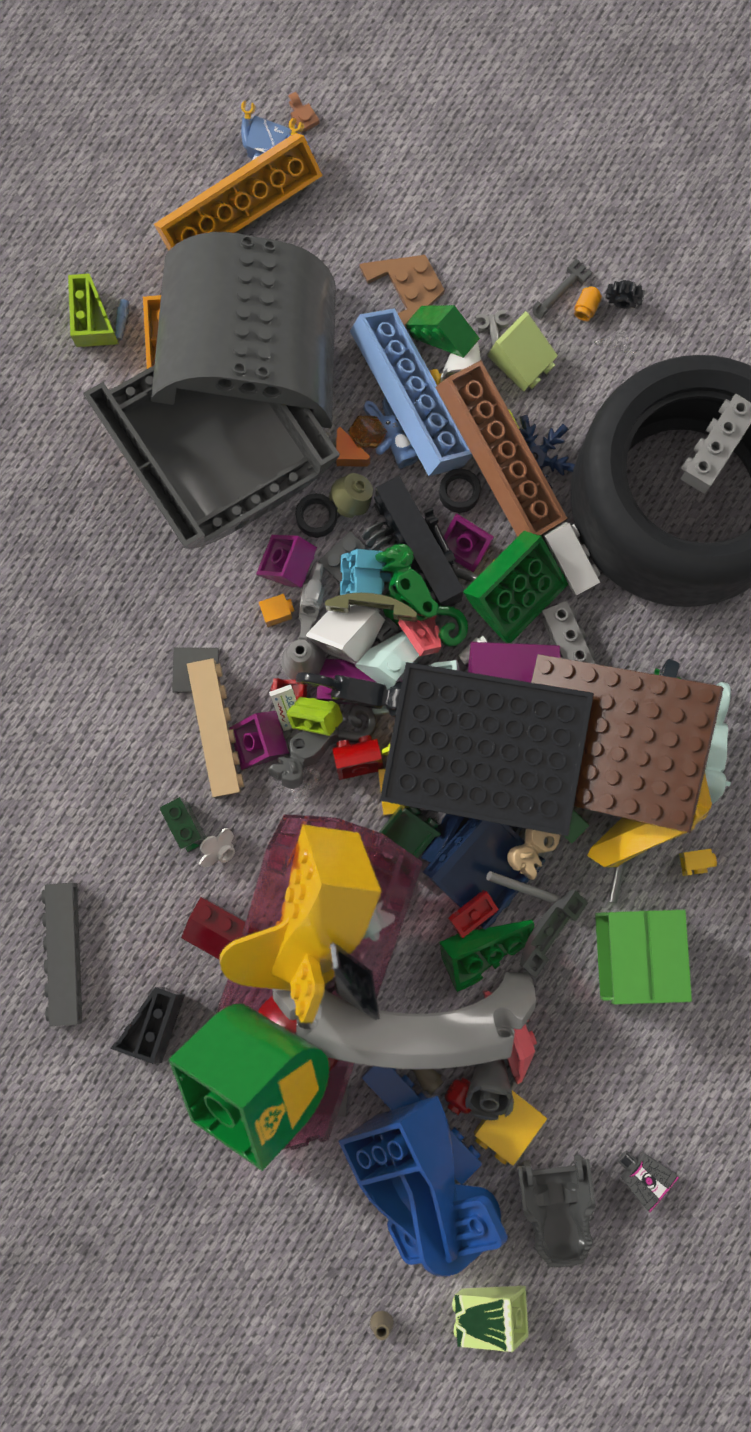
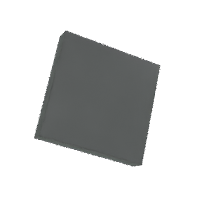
(181, 658)

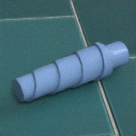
(122, 315)

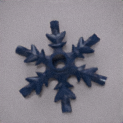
(541, 450)

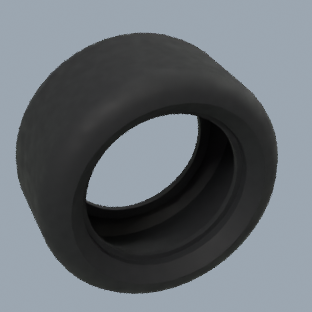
(616, 532)

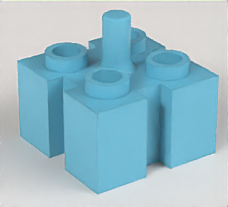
(362, 573)

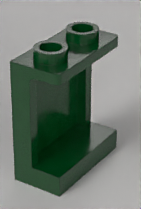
(183, 824)
(411, 829)

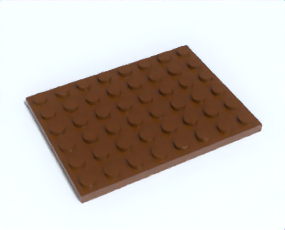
(642, 740)

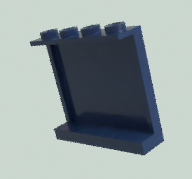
(469, 856)

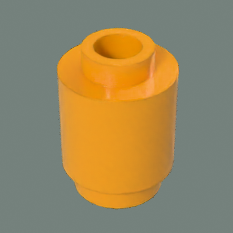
(587, 303)

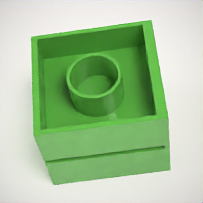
(643, 957)

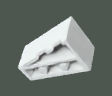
(571, 557)

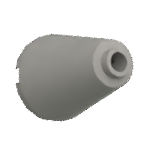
(302, 657)

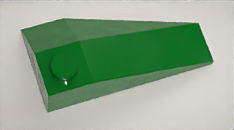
(481, 949)

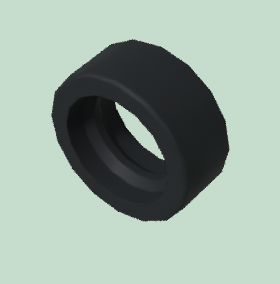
(459, 474)
(319, 499)

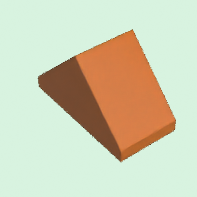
(349, 453)

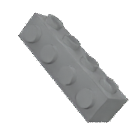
(719, 444)
(566, 633)

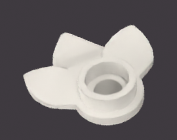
(217, 848)

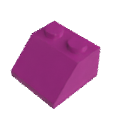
(287, 560)
(259, 739)

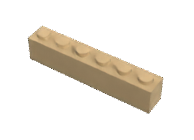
(214, 728)

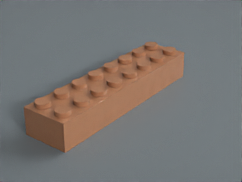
(500, 450)

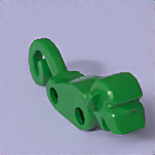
(416, 594)

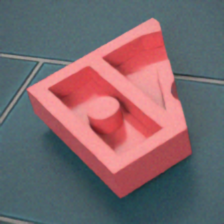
(422, 635)

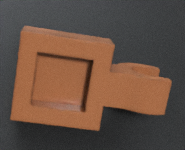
(302, 113)

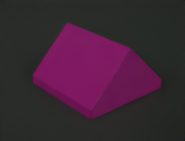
(467, 542)

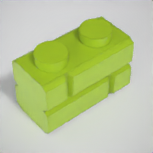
(315, 716)

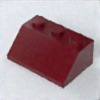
(212, 927)

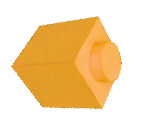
(276, 610)

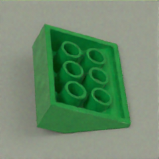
(516, 586)

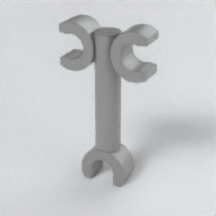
(492, 322)

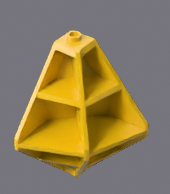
(634, 837)

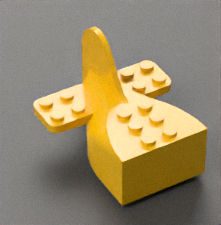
(326, 903)

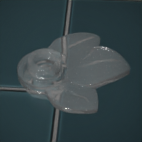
(303, 792)

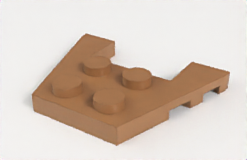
(412, 279)

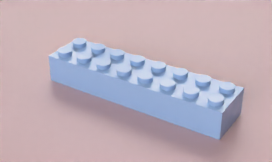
(410, 391)

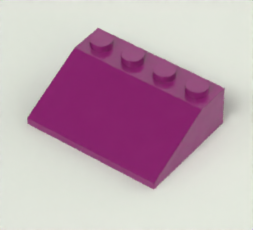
(508, 659)

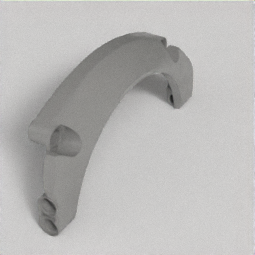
(419, 1041)

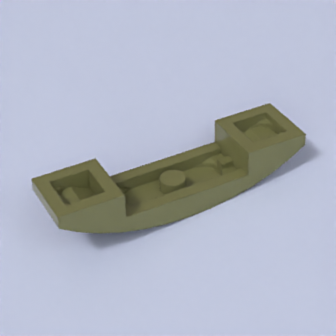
(342, 604)

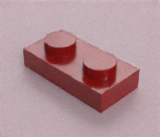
(473, 913)

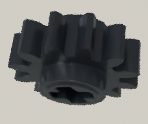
(625, 294)

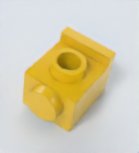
(697, 861)

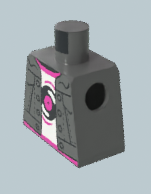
(646, 1178)

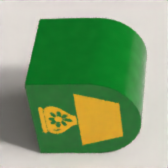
(250, 1082)

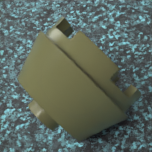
(352, 495)

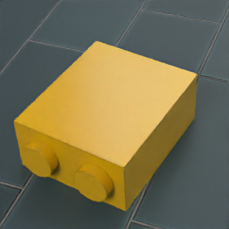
(512, 1133)

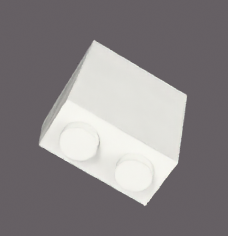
(347, 634)

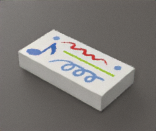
(283, 699)

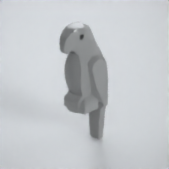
(311, 599)

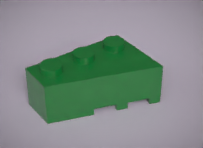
(442, 328)

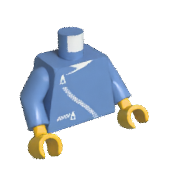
(261, 134)

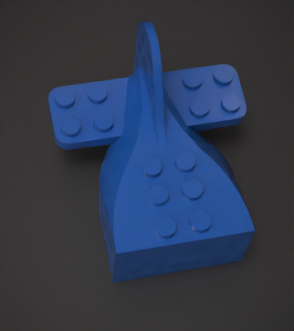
(409, 1176)

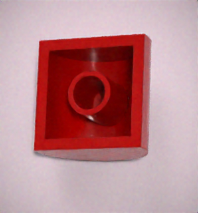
(357, 758)

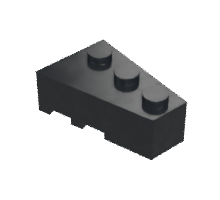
(151, 1027)

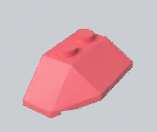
(522, 1050)

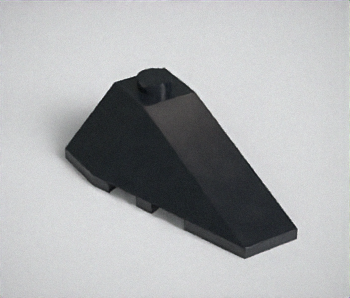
(354, 982)

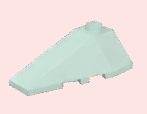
(387, 660)

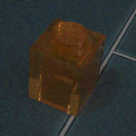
(367, 431)

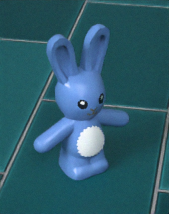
(395, 437)

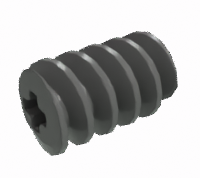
(377, 538)

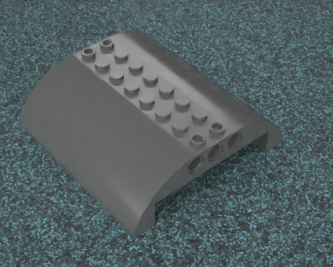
(246, 323)
(212, 456)

